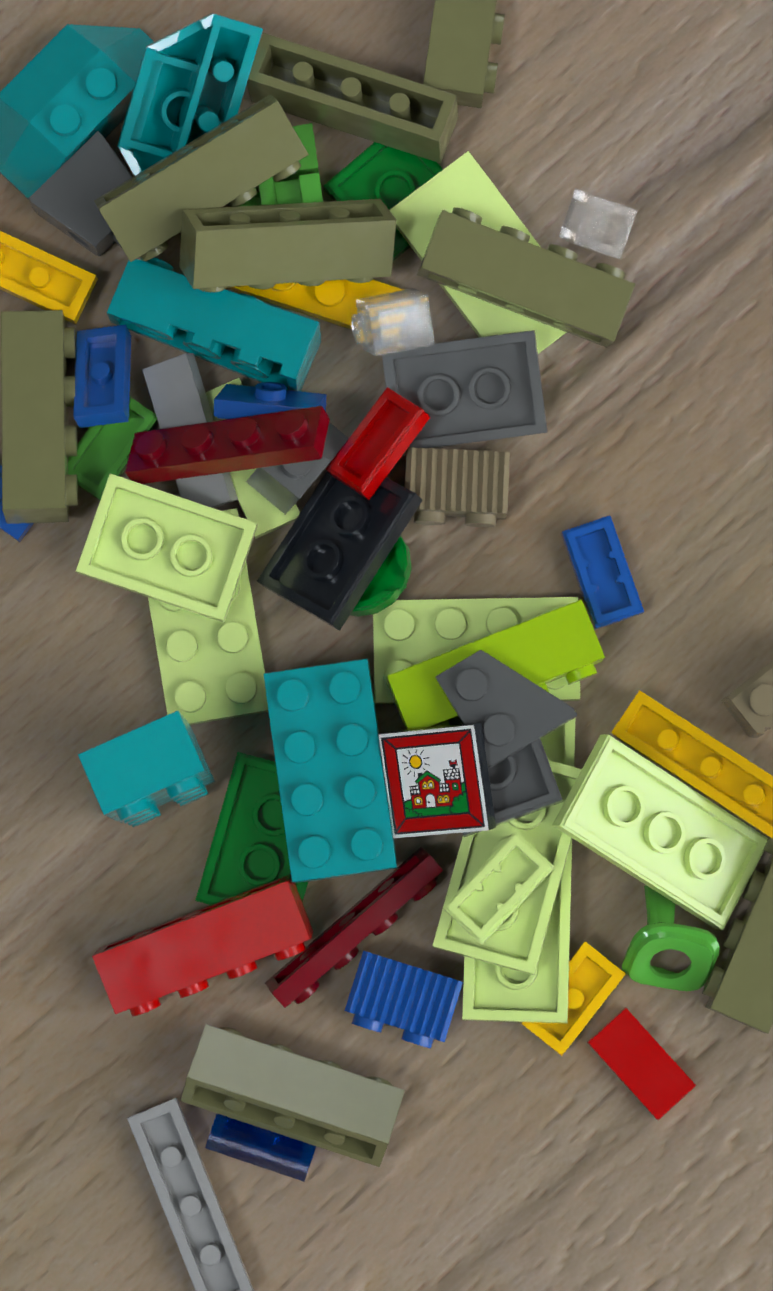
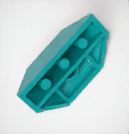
(187, 87)
(64, 98)

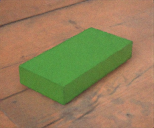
(107, 449)

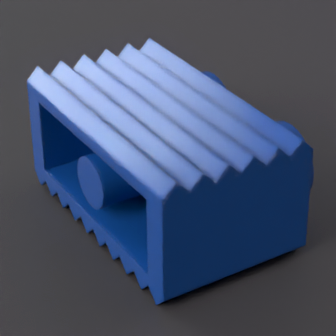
(402, 998)

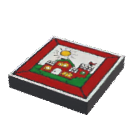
(437, 780)

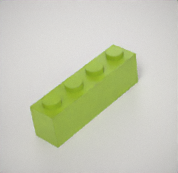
(537, 649)

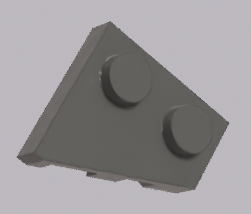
(506, 703)

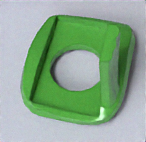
(662, 935)

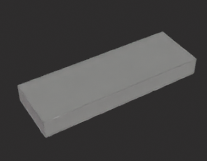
(182, 401)

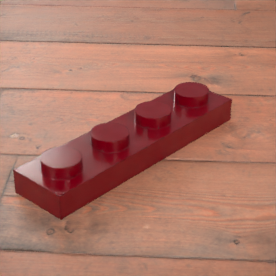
(228, 445)
(369, 915)

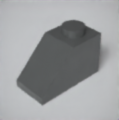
(288, 482)

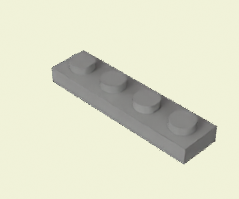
(188, 1199)

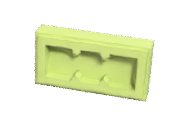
(498, 887)

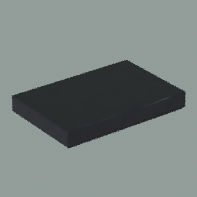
(338, 547)

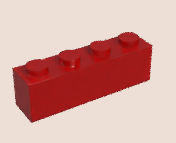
(204, 945)

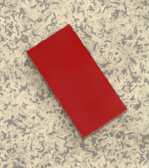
(378, 443)
(641, 1063)

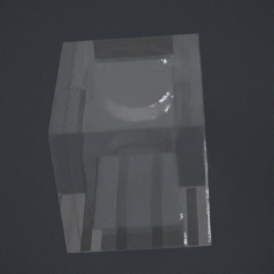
(598, 223)
(393, 322)

